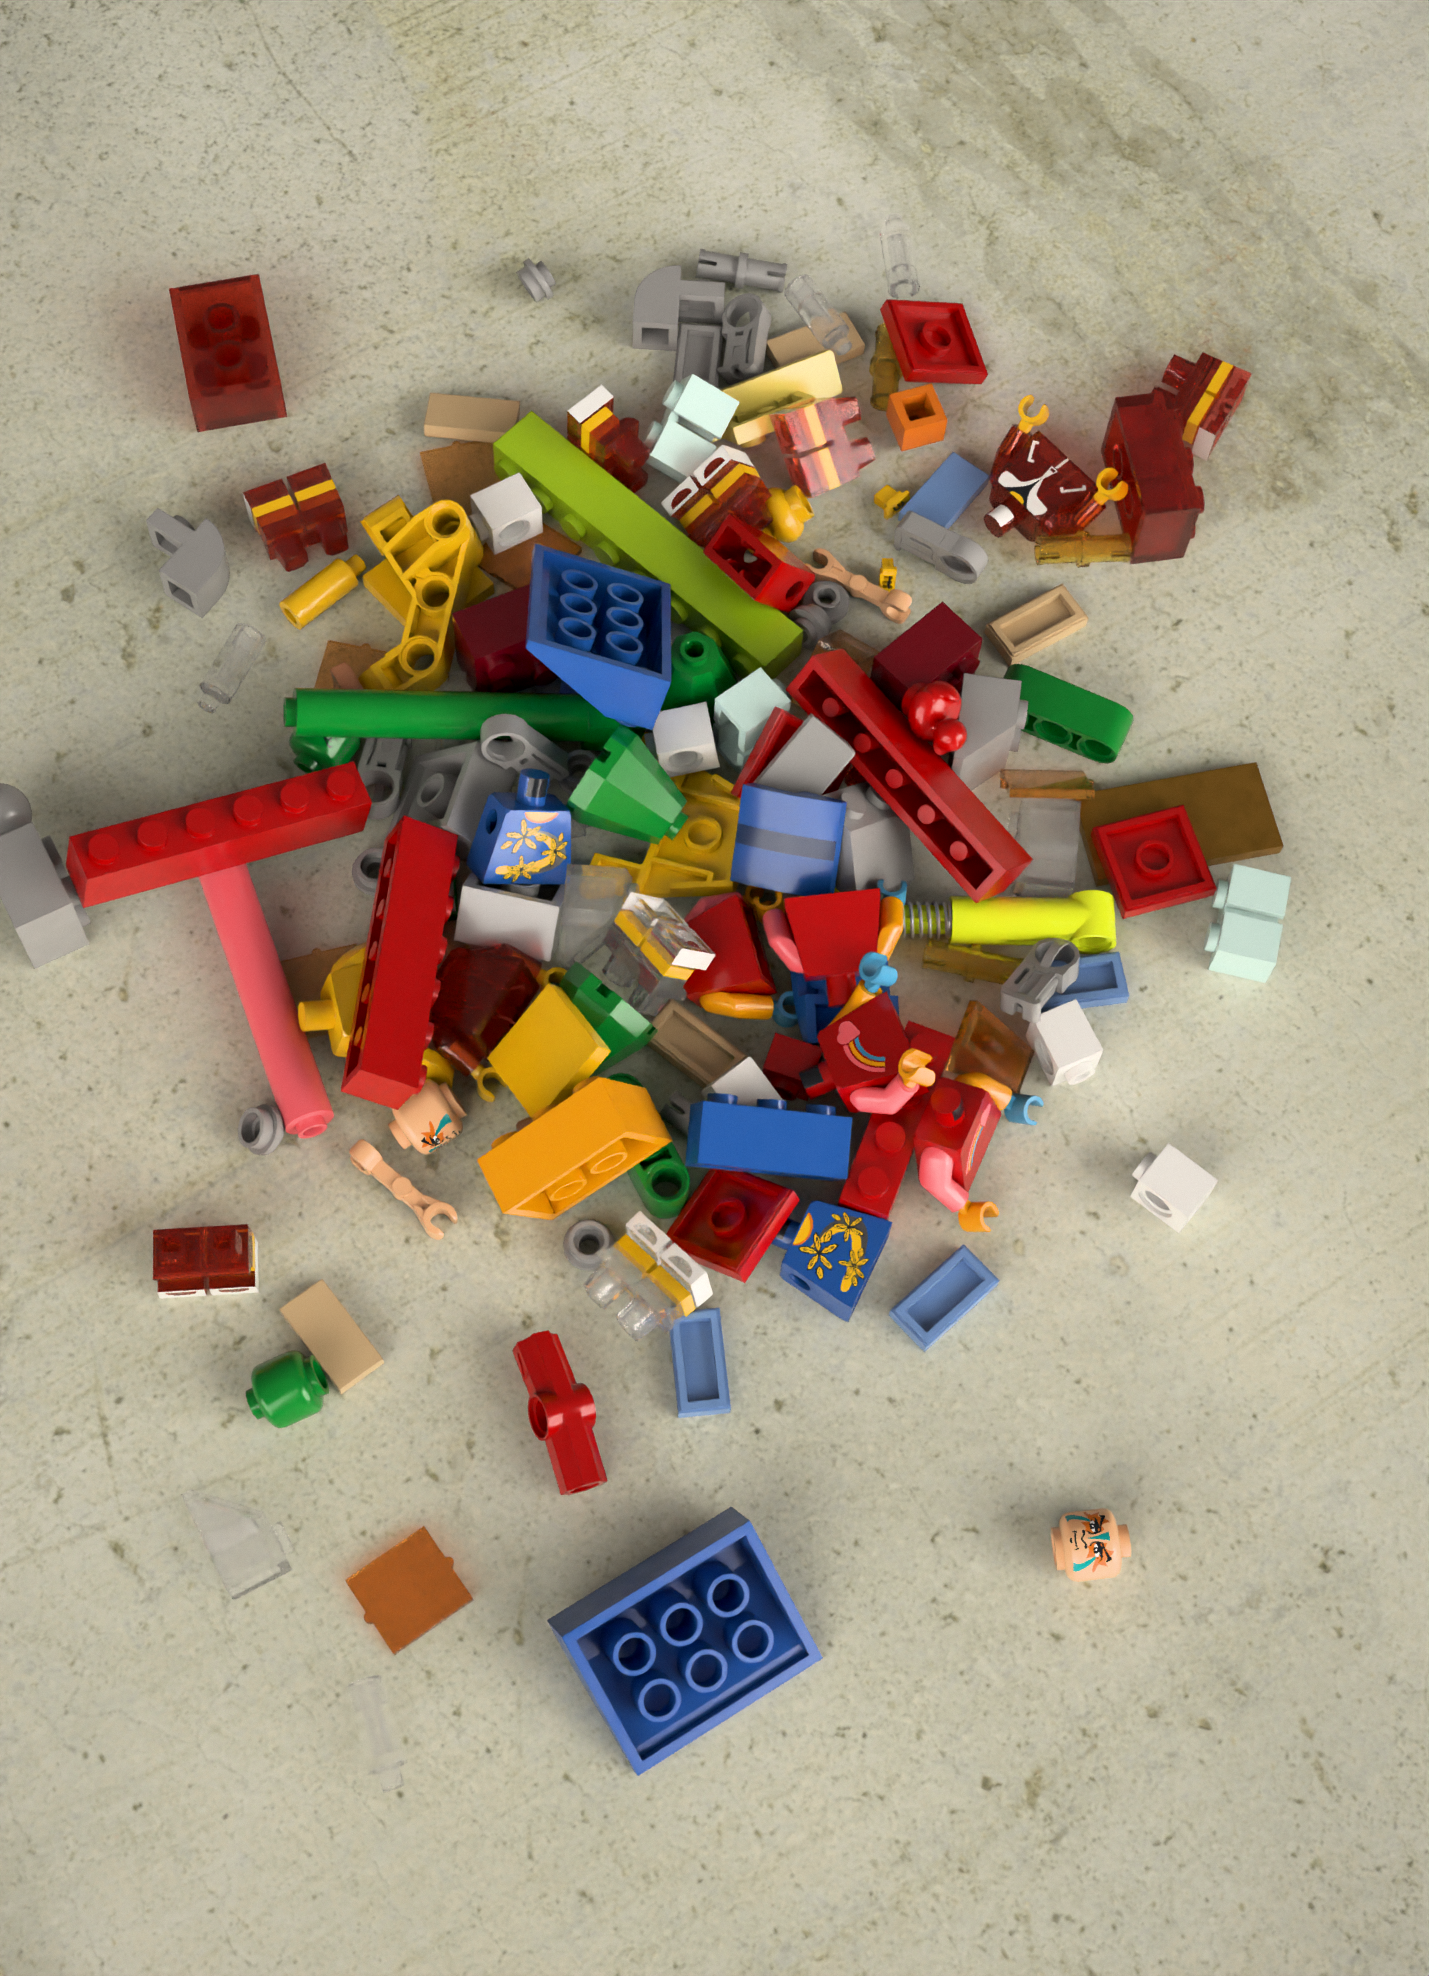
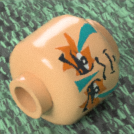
(428, 1118)
(1090, 1544)

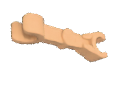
(892, 604)
(370, 1161)

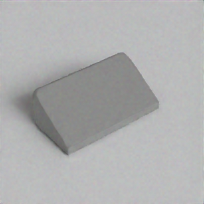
(808, 759)

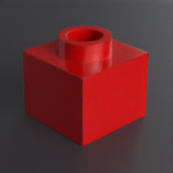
(785, 1061)

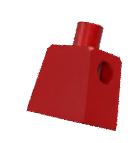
(773, 578)

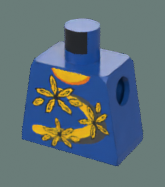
(523, 835)
(832, 1254)

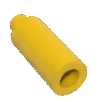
(322, 591)

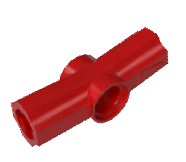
(560, 1413)

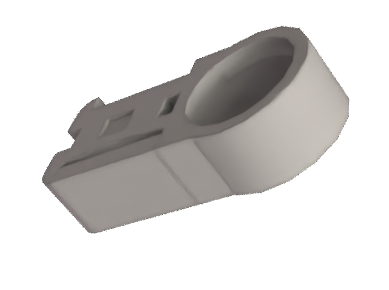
(744, 344)
(948, 551)
(526, 750)
(383, 766)
(1037, 981)

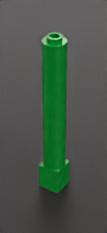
(443, 715)

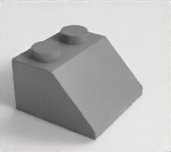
(993, 726)
(451, 791)
(873, 842)
(511, 914)

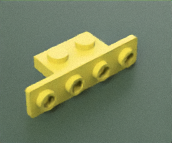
(779, 390)

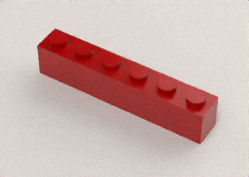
(910, 775)
(217, 834)
(401, 964)

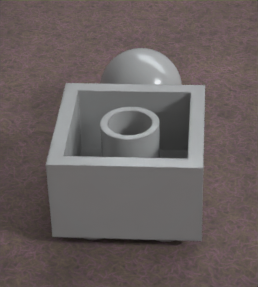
(36, 885)

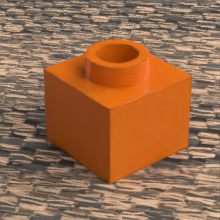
(916, 417)

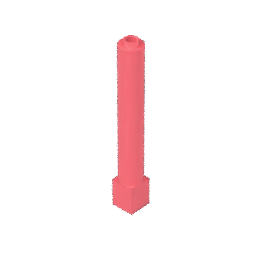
(267, 1001)

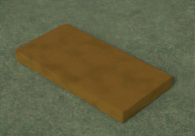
(1223, 805)

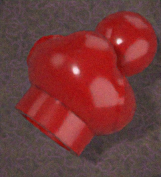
(934, 713)

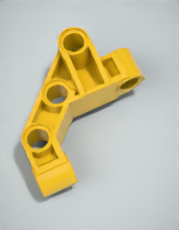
(430, 556)

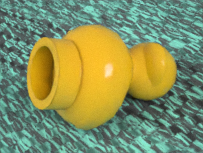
(789, 512)

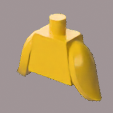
(337, 1010)

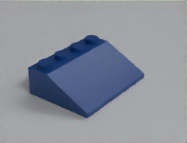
(602, 633)
(685, 1639)

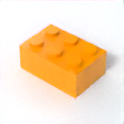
(573, 1148)

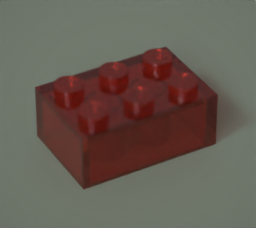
(227, 353)
(1150, 456)

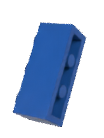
(768, 1138)

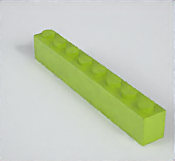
(639, 540)

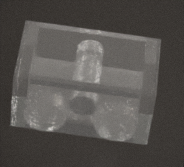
(1050, 836)

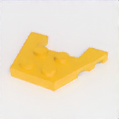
(703, 850)

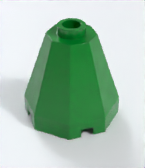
(697, 673)
(628, 792)
(610, 1015)

